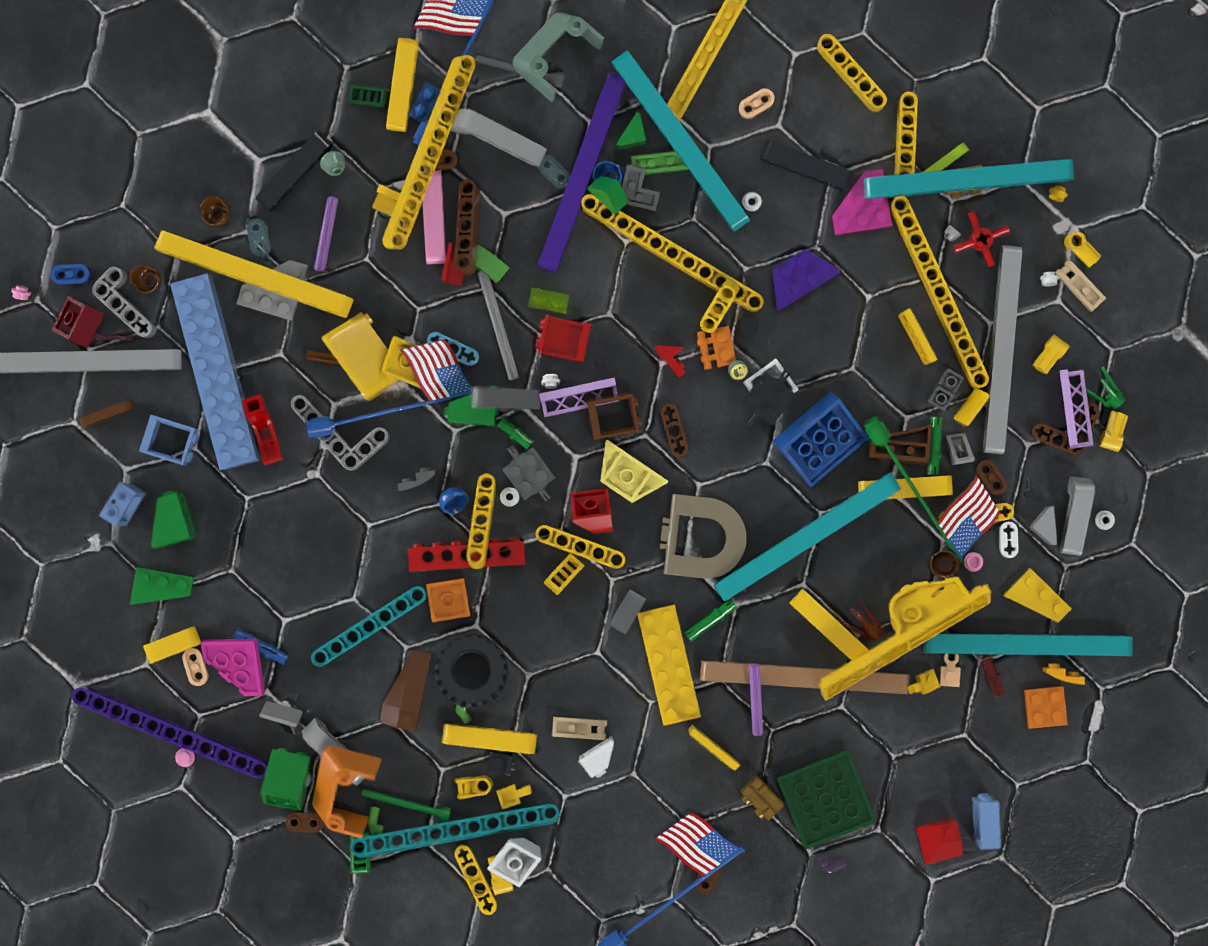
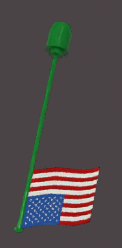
(964, 518)

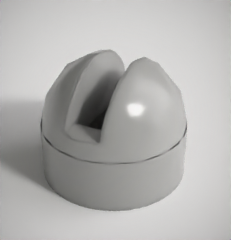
(951, 234)

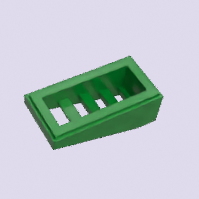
(364, 869)

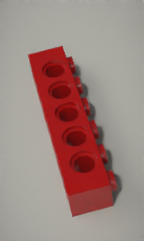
(417, 561)

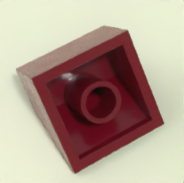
(77, 322)

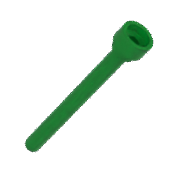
(441, 813)

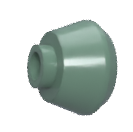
(333, 163)

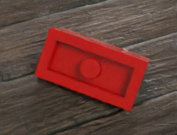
(450, 273)

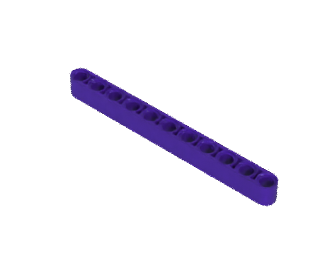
(582, 172)
(161, 732)

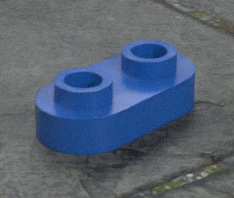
(71, 274)

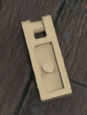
(1080, 286)
(578, 728)

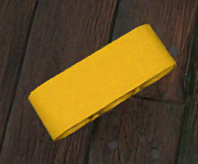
(716, 313)
(172, 644)

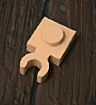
(950, 674)

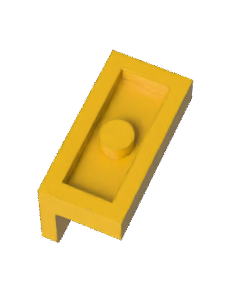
(386, 200)

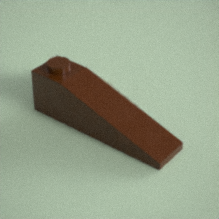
(406, 696)

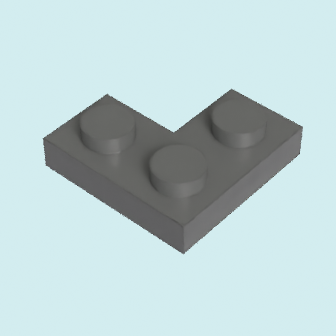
(635, 193)

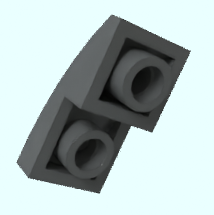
(946, 389)
(422, 477)
(627, 612)

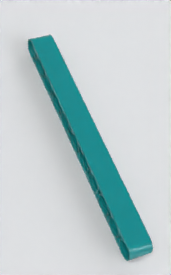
(680, 141)
(969, 179)
(807, 536)
(1030, 644)
(445, 829)

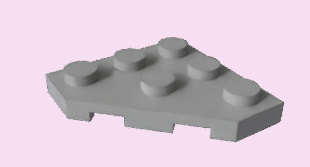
(270, 302)

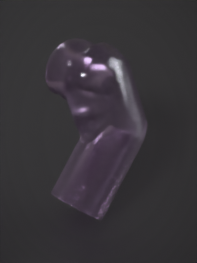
(830, 866)

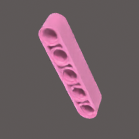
(434, 221)

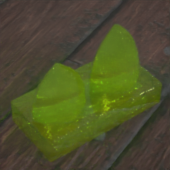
(548, 301)

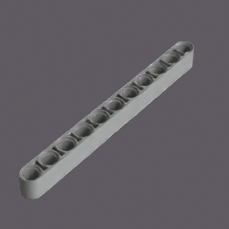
(1002, 349)
(90, 361)

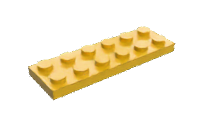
(669, 665)

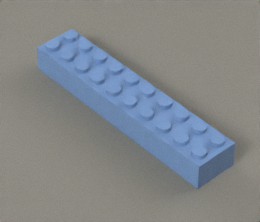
(215, 371)

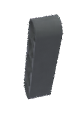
(505, 398)

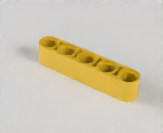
(853, 82)
(402, 84)
(906, 130)
(925, 485)
(481, 512)
(570, 546)
(828, 625)
(489, 738)

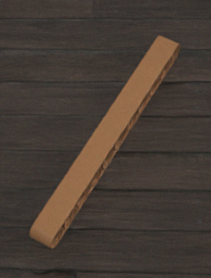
(799, 677)

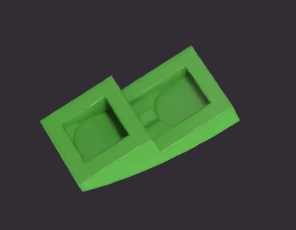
(490, 264)

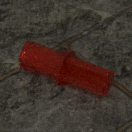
(993, 676)

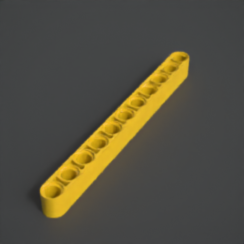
(422, 158)
(666, 244)
(254, 274)
(938, 302)

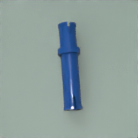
(281, 657)

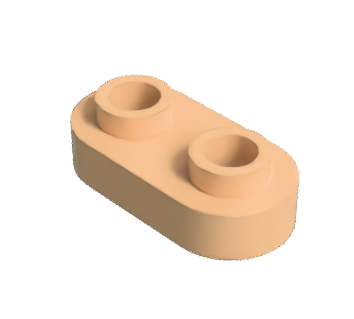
(755, 103)
(193, 667)

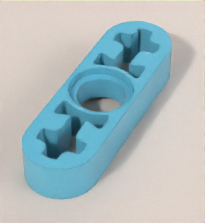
(450, 341)

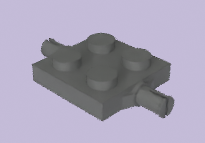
(529, 473)

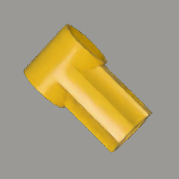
(1083, 250)
(1053, 350)
(1112, 436)
(499, 884)

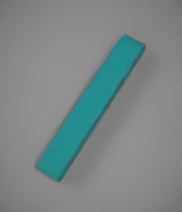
(360, 628)

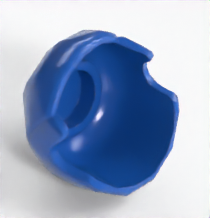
(608, 169)
(453, 500)

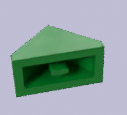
(633, 134)
(609, 193)

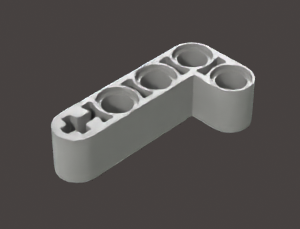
(125, 307)
(1078, 514)
(319, 738)

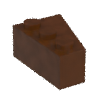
(908, 447)

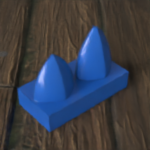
(424, 103)

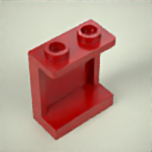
(563, 338)

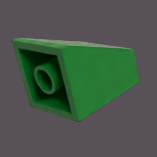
(463, 413)
(172, 520)
(286, 779)

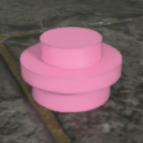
(21, 292)
(973, 561)
(184, 757)

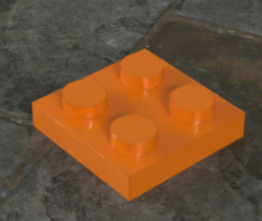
(448, 600)
(1045, 707)

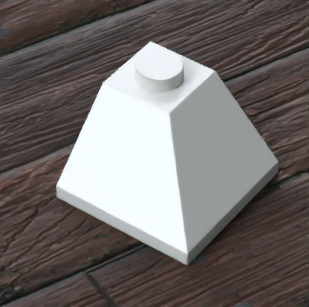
(597, 758)
(516, 860)

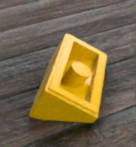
(971, 407)

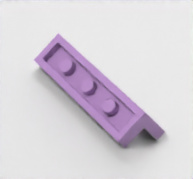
(575, 390)
(1068, 405)

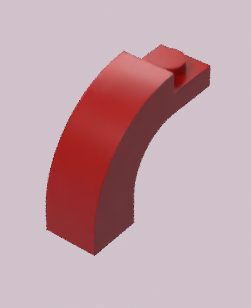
(264, 429)

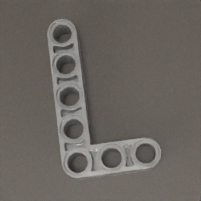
(499, 136)
(336, 437)

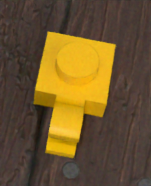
(925, 682)
(511, 795)

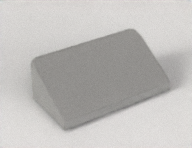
(281, 714)

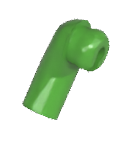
(463, 714)
(372, 821)

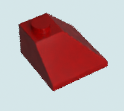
(592, 510)
(940, 840)

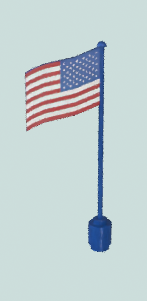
(452, 18)
(435, 373)
(697, 847)

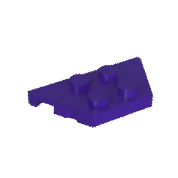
(799, 277)

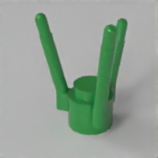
(1114, 396)

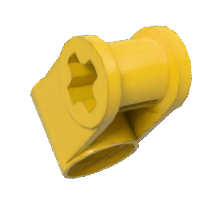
(472, 787)

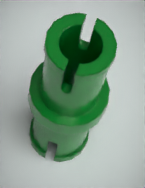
(515, 433)

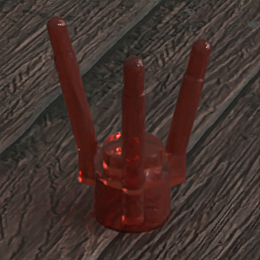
(872, 629)

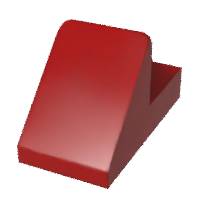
(668, 353)

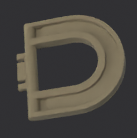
(696, 566)

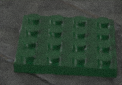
(826, 799)

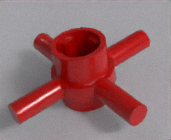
(988, 236)

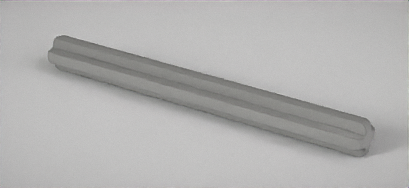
(498, 326)

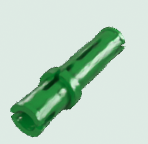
(935, 445)
(705, 624)

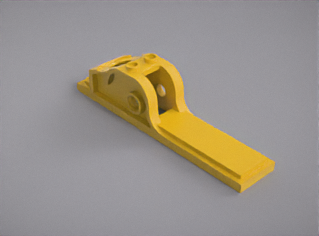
(915, 620)

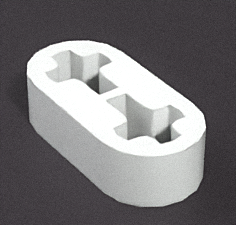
(1003, 540)

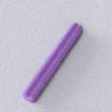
(326, 233)
(756, 703)

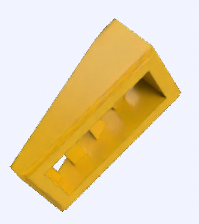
(554, 587)

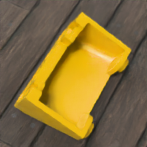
(360, 355)

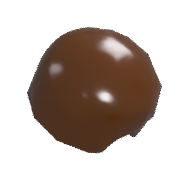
(214, 211)
(145, 278)
(944, 564)

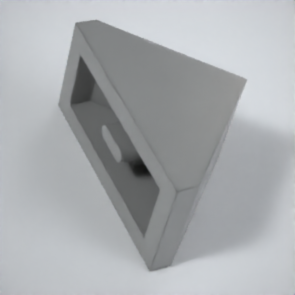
(959, 449)
(1045, 525)

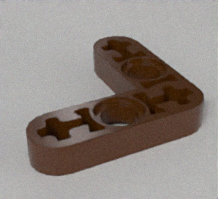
(1080, 438)

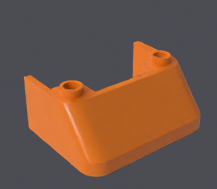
(335, 768)

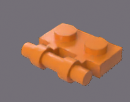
(722, 347)

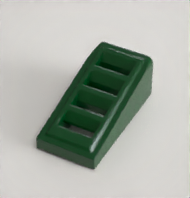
(383, 92)

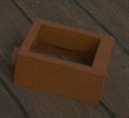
(636, 419)

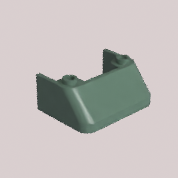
(529, 59)

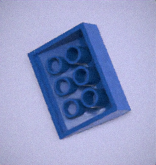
(820, 439)

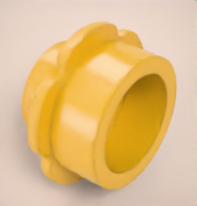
(1058, 193)

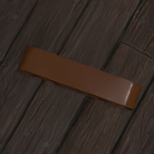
(463, 219)

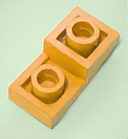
(1060, 673)

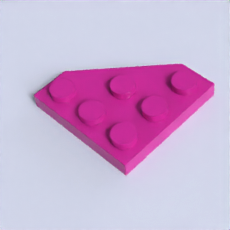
(861, 214)
(237, 663)

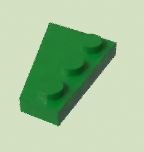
(159, 585)

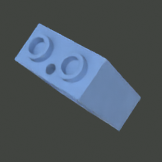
(150, 436)
(127, 501)
(986, 822)

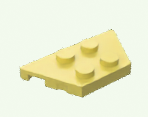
(627, 474)

